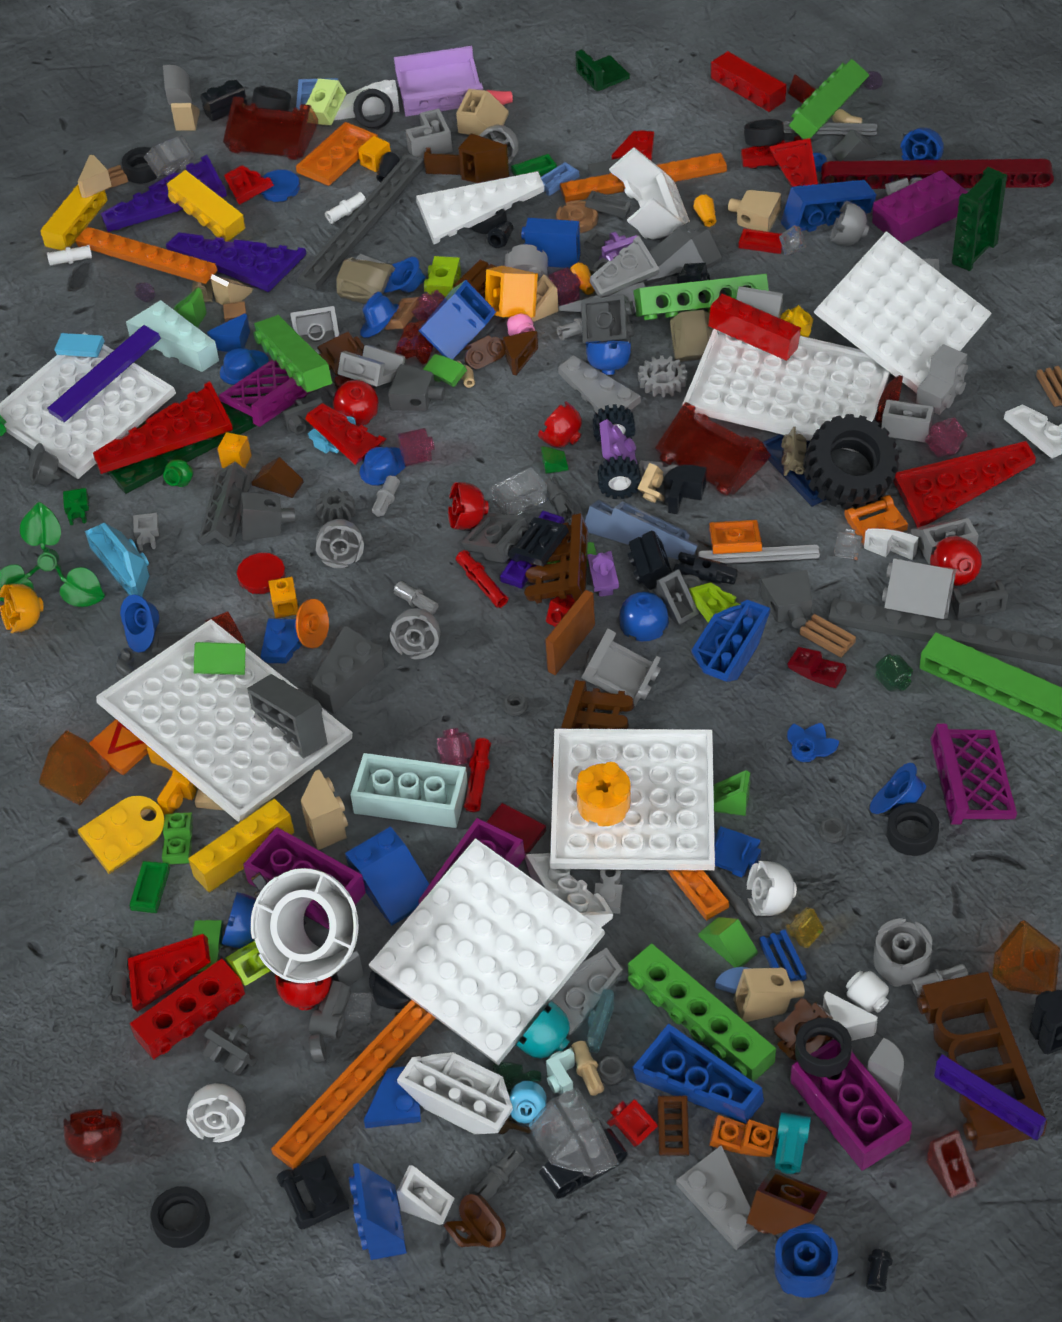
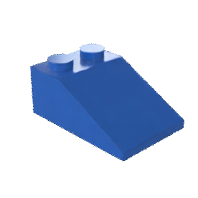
(389, 874)

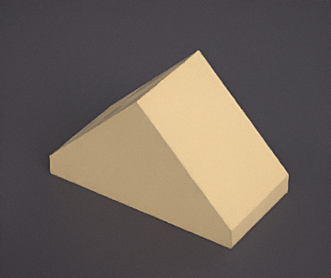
(185, 116)
(93, 177)
(229, 290)
(546, 298)

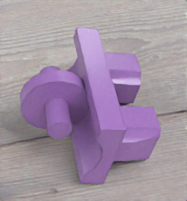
(615, 245)
(603, 573)

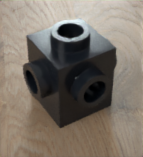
(692, 273)

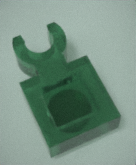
(514, 1074)

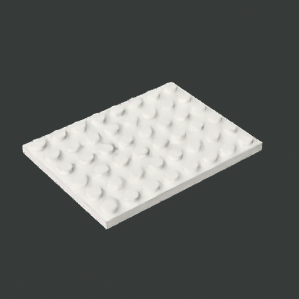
(775, 394)
(208, 725)

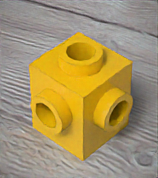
(799, 318)

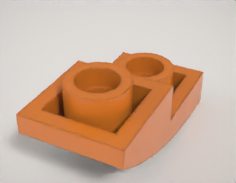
(742, 1138)

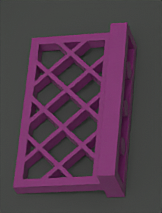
(267, 406)
(946, 756)

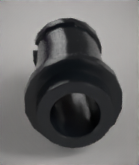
(878, 1271)

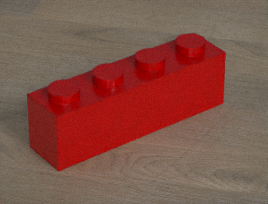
(748, 81)
(754, 326)

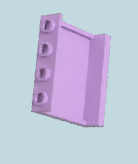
(436, 79)

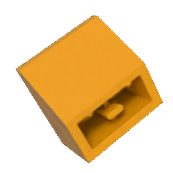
(511, 291)

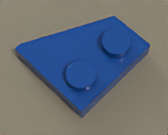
(280, 641)
(392, 1103)

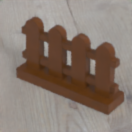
(574, 568)
(580, 698)

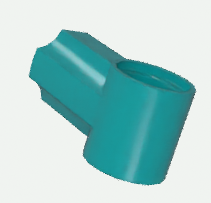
(792, 1136)

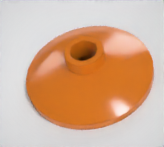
(312, 623)

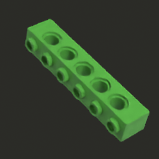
(646, 297)
(696, 999)

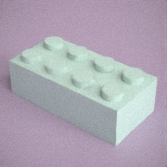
(409, 790)

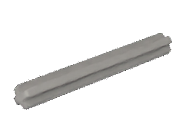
(779, 553)

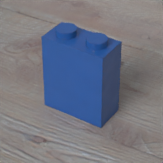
(556, 238)

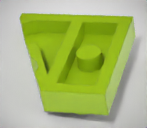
(711, 599)

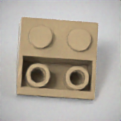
(479, 112)
(323, 812)

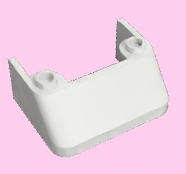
(656, 193)

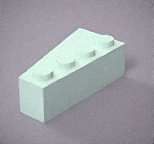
(177, 336)

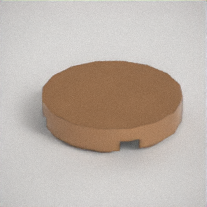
(578, 212)

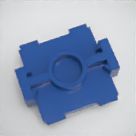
(735, 851)

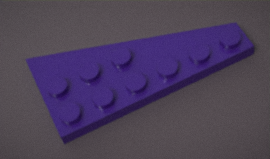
(156, 200)
(241, 259)

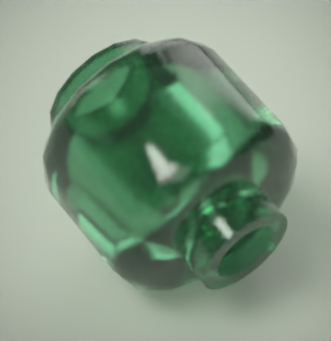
(894, 673)

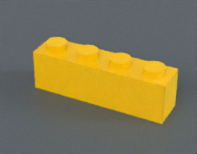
(205, 206)
(71, 219)
(232, 849)

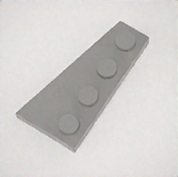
(597, 386)

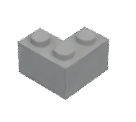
(431, 133)
(944, 379)

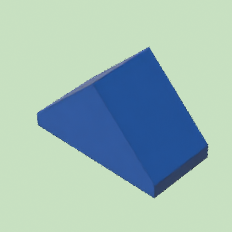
(231, 334)

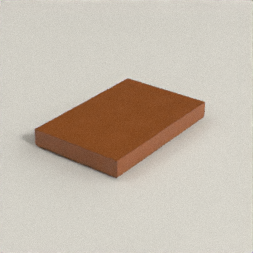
(570, 632)

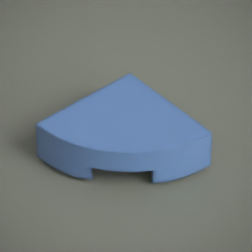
(729, 980)

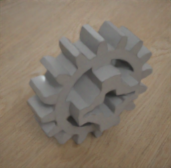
(662, 376)

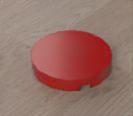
(257, 570)

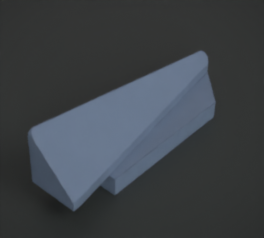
(628, 522)

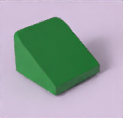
(553, 460)

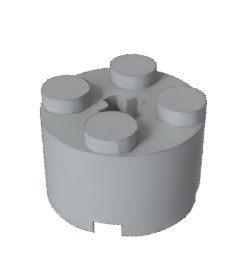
(528, 258)
(902, 951)

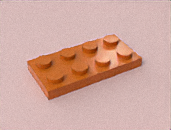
(334, 154)

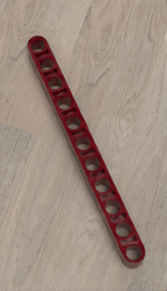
(967, 173)

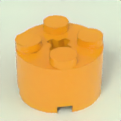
(603, 794)

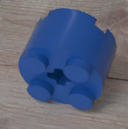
(805, 1277)

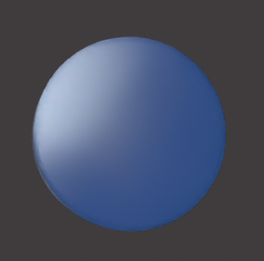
(819, 160)

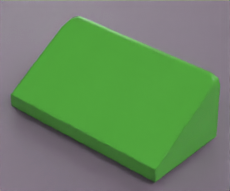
(219, 658)

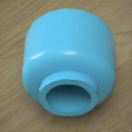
(527, 1101)

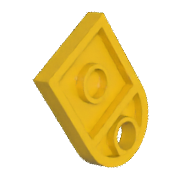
(122, 832)

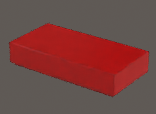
(760, 241)

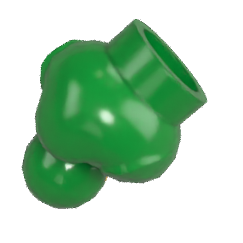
(178, 473)

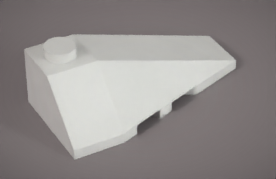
(371, 105)

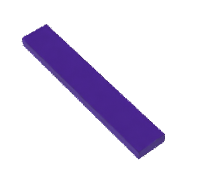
(103, 373)

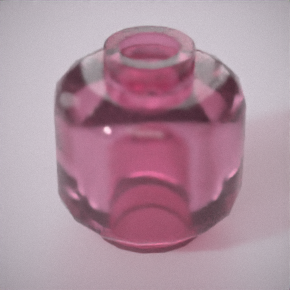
(454, 747)

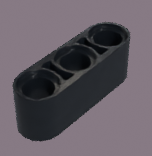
(564, 1181)

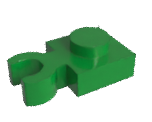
(76, 504)

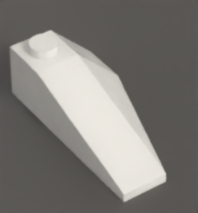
(568, 889)

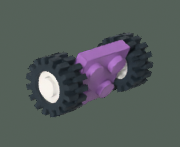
(620, 470)

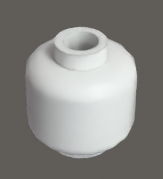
(867, 991)

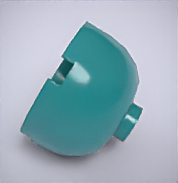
(547, 1033)

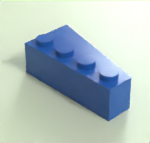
(821, 203)
(688, 1069)

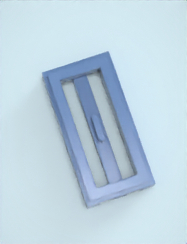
(559, 176)

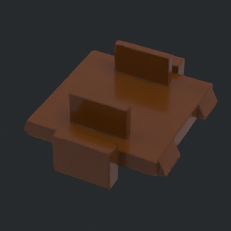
(332, 349)
(789, 1028)

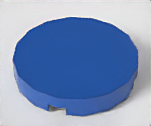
(285, 184)

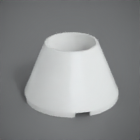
(281, 932)

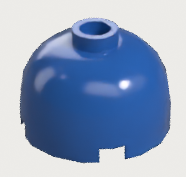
(922, 145)
(608, 355)
(643, 616)
(239, 923)

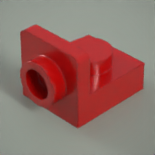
(558, 609)
(632, 1121)

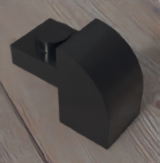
(684, 482)

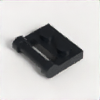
(539, 542)
(322, 1188)

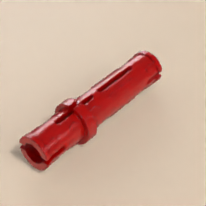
(476, 572)
(479, 765)

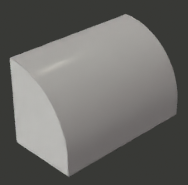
(177, 84)
(887, 1068)

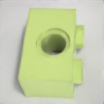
(326, 100)

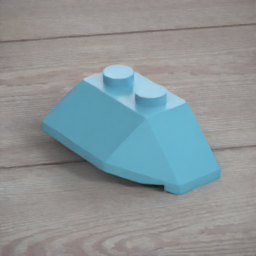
(120, 557)

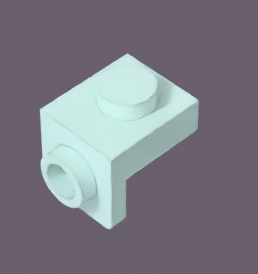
(556, 1070)

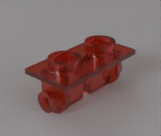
(800, 89)

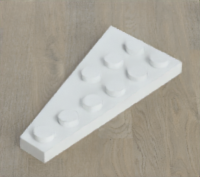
(471, 204)

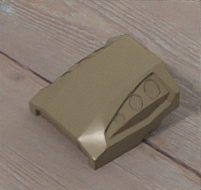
(362, 279)
(690, 334)

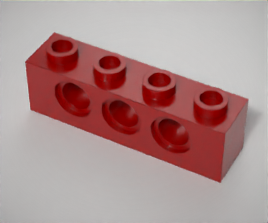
(193, 995)

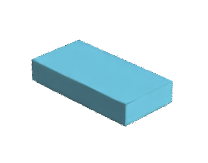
(79, 345)

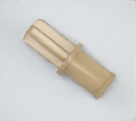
(587, 1067)

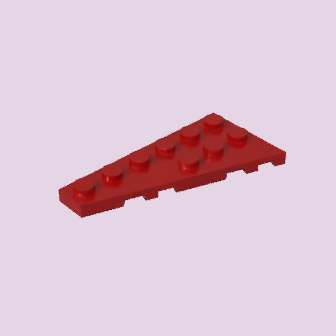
(172, 428)
(948, 484)

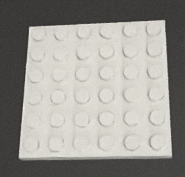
(901, 310)
(105, 417)
(670, 800)
(487, 950)

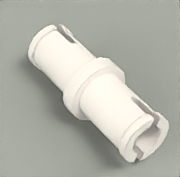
(345, 208)
(69, 255)

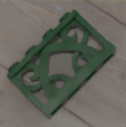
(979, 219)

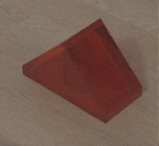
(951, 1164)

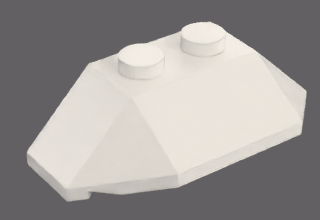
(458, 1091)

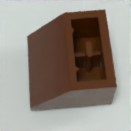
(483, 159)

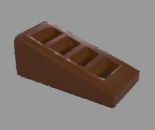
(673, 1102)

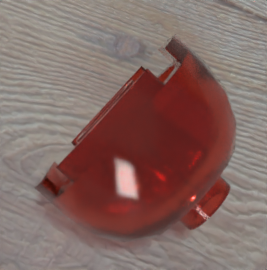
(92, 1134)

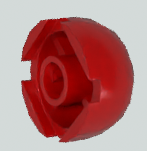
(356, 400)
(562, 427)
(467, 506)
(958, 554)
(302, 995)

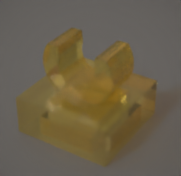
(805, 927)

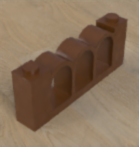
(967, 997)

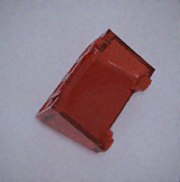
(269, 130)
(703, 443)

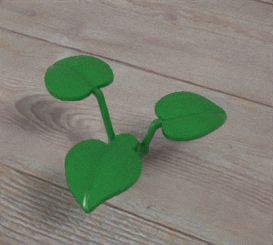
(42, 528)

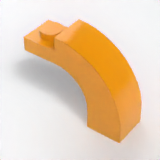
(175, 789)

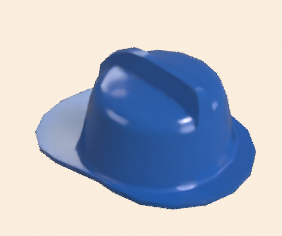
(406, 276)
(377, 314)
(241, 363)
(380, 464)
(139, 622)
(901, 789)

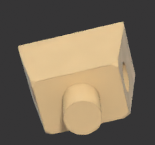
(756, 209)
(765, 993)

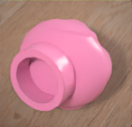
(519, 324)

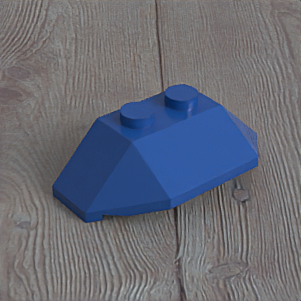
(730, 640)

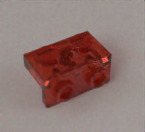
(414, 343)

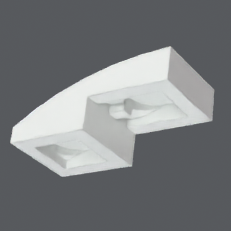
(885, 540)

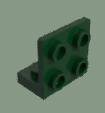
(600, 73)

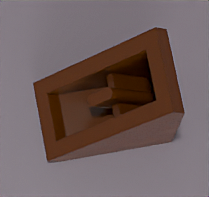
(520, 349)
(278, 478)

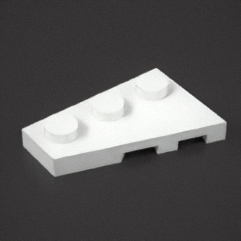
(1036, 429)

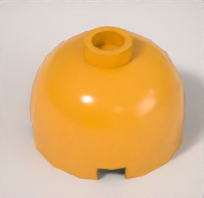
(20, 607)

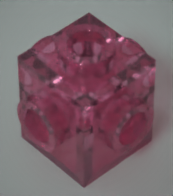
(567, 286)
(427, 304)
(946, 437)
(415, 446)

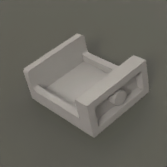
(374, 367)
(919, 588)
(620, 669)

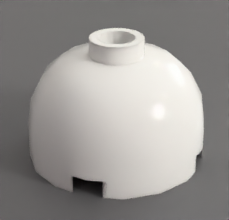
(771, 888)
(216, 1112)

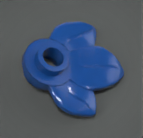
(810, 740)

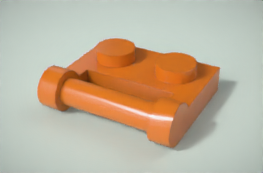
(889, 520)

